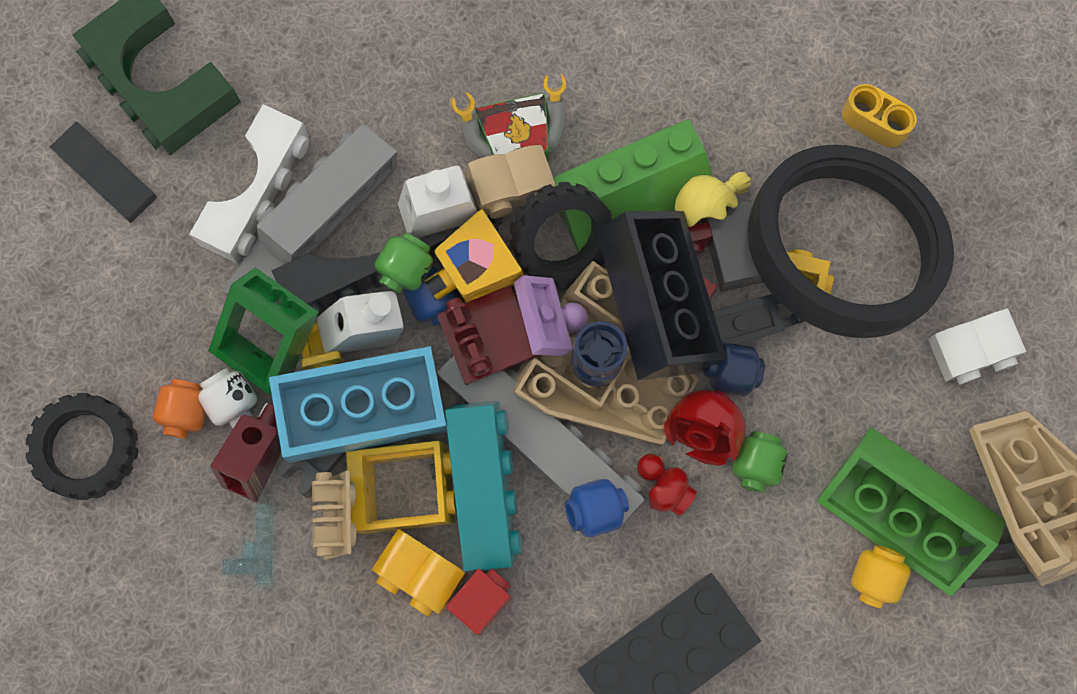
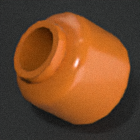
(179, 409)

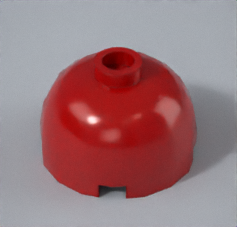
(707, 424)

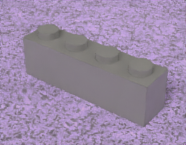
(327, 195)

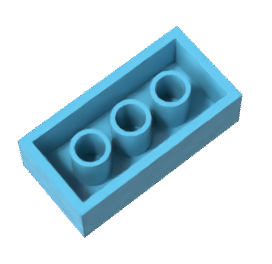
(357, 404)

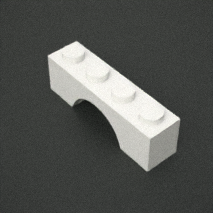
(231, 224)

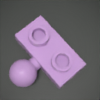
(545, 319)

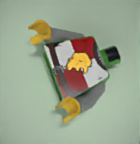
(514, 122)

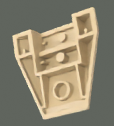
(1035, 491)

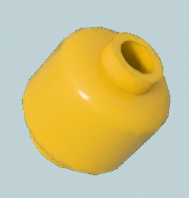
(880, 576)

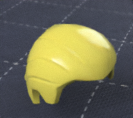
(708, 197)

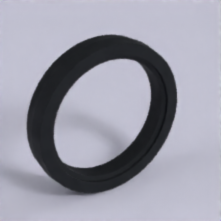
(894, 184)

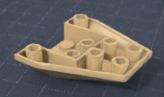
(621, 407)

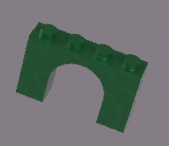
(171, 115)

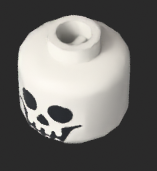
(227, 397)

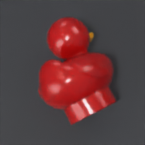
(671, 487)

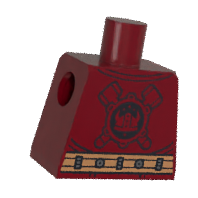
(249, 454)

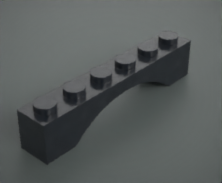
(326, 280)

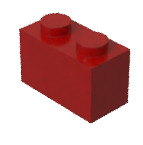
(480, 600)

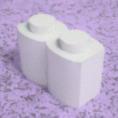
(976, 346)

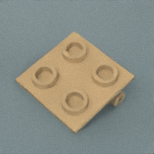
(338, 531)

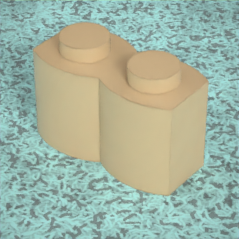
(508, 179)

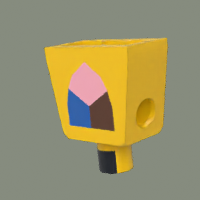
(474, 261)

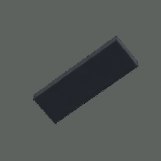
(103, 172)

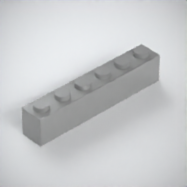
(540, 438)

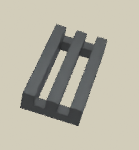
(996, 564)

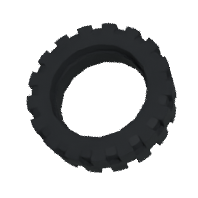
(535, 213)
(46, 429)

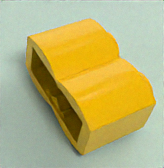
(418, 572)

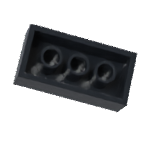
(660, 294)
(674, 646)

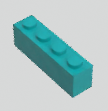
(482, 485)

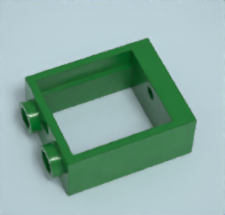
(290, 318)

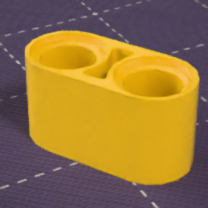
(881, 110)

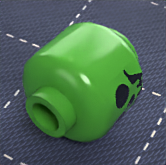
(404, 263)
(760, 462)

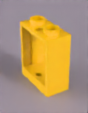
(362, 473)

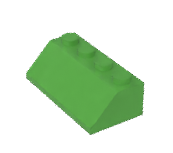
(637, 176)
(912, 511)

